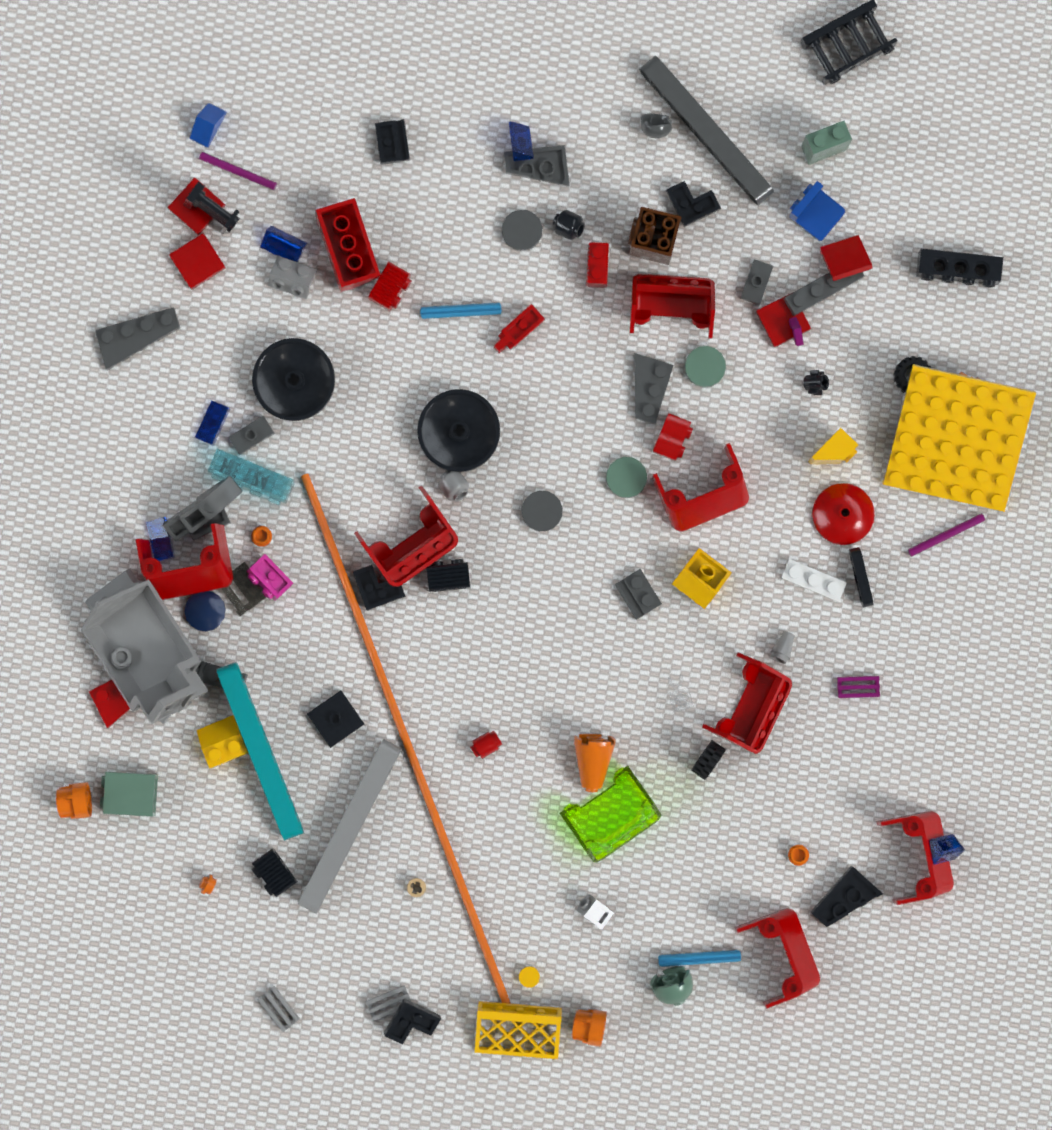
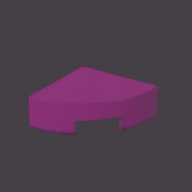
(797, 332)

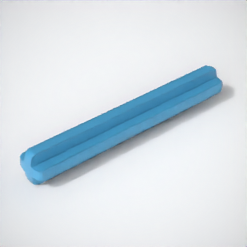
(460, 310)
(699, 958)

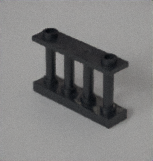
(848, 22)
(198, 199)

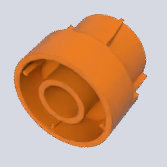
(74, 801)
(589, 1026)

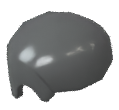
(656, 125)

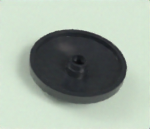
(293, 379)
(458, 430)

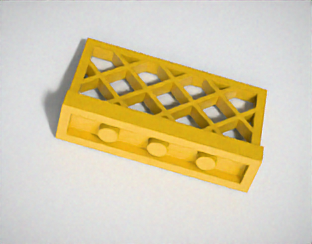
(523, 1014)

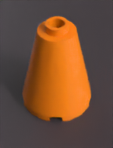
(593, 759)

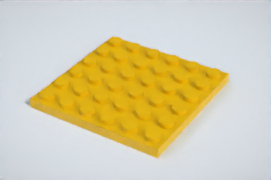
(959, 437)

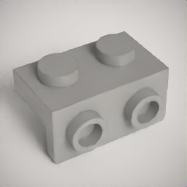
(291, 277)

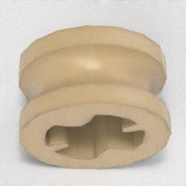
(422, 885)

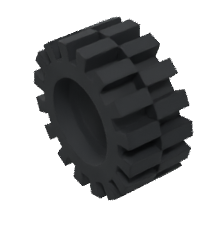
(901, 368)
(708, 760)

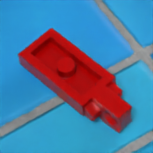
(519, 328)

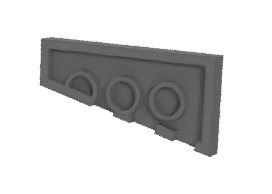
(129, 337)

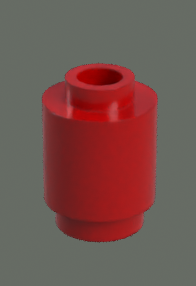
(486, 744)

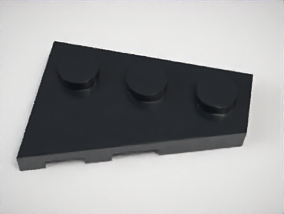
(844, 897)

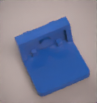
(816, 211)

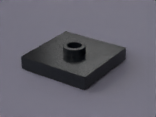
(335, 719)

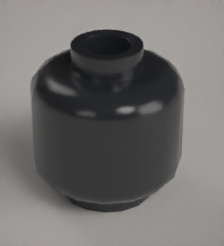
(568, 224)

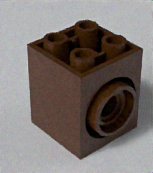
(653, 235)

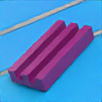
(876, 686)

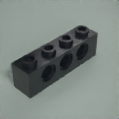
(991, 264)

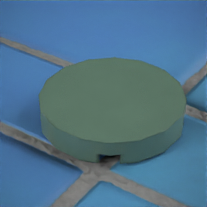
(705, 366)
(626, 477)

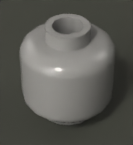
(453, 485)

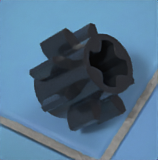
(816, 382)

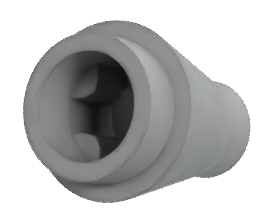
(782, 650)

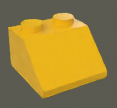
(835, 450)
(701, 578)
(221, 742)

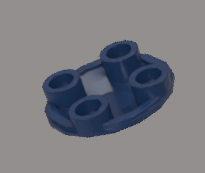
(205, 611)

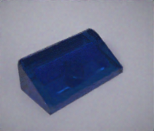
(520, 141)
(283, 244)
(212, 423)
(160, 540)
(945, 848)

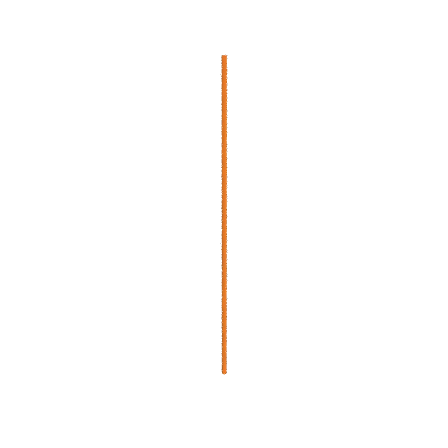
(405, 739)

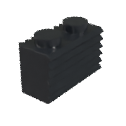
(448, 576)
(274, 873)

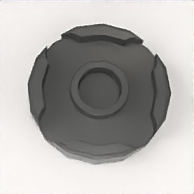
(522, 230)
(542, 511)

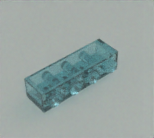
(251, 476)

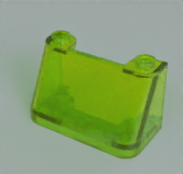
(612, 816)

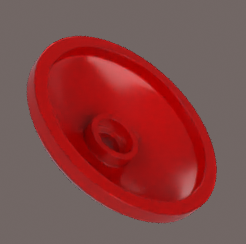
(830, 521)

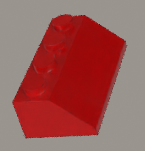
(347, 244)

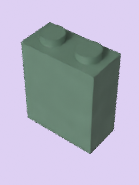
(826, 142)
(129, 794)

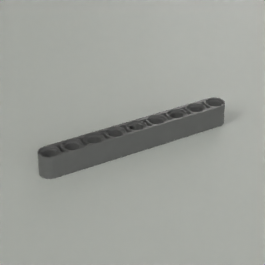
(706, 130)

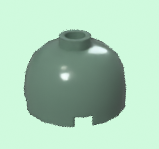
(673, 986)

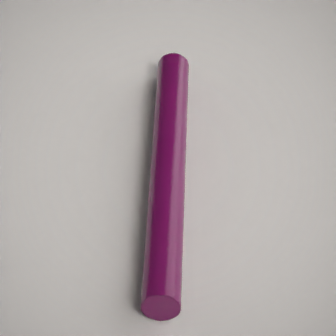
(238, 171)
(946, 534)

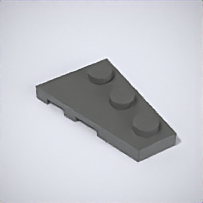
(547, 166)
(650, 386)

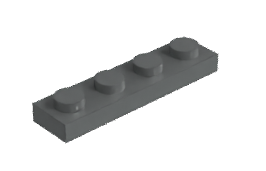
(817, 292)

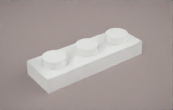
(813, 580)

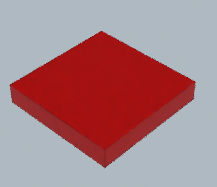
(195, 217)
(846, 257)
(197, 261)
(776, 321)

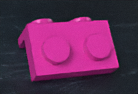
(269, 577)

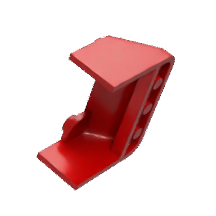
(673, 298)
(711, 505)
(416, 551)
(210, 575)
(757, 707)
(941, 879)
(788, 927)

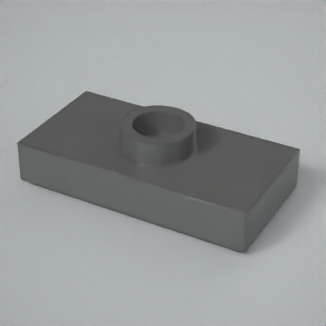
(756, 282)
(251, 435)

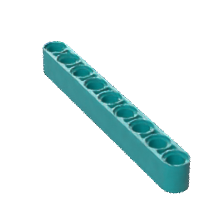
(260, 751)

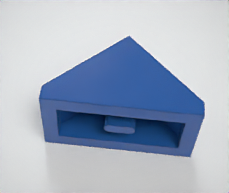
(207, 124)

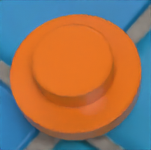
(261, 536)
(798, 855)
(207, 884)

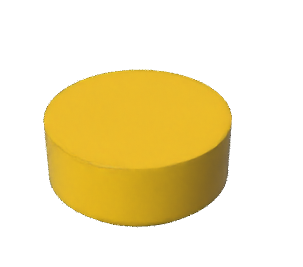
(529, 976)

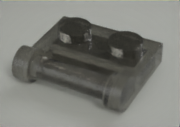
(251, 591)

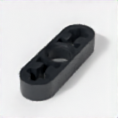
(861, 577)

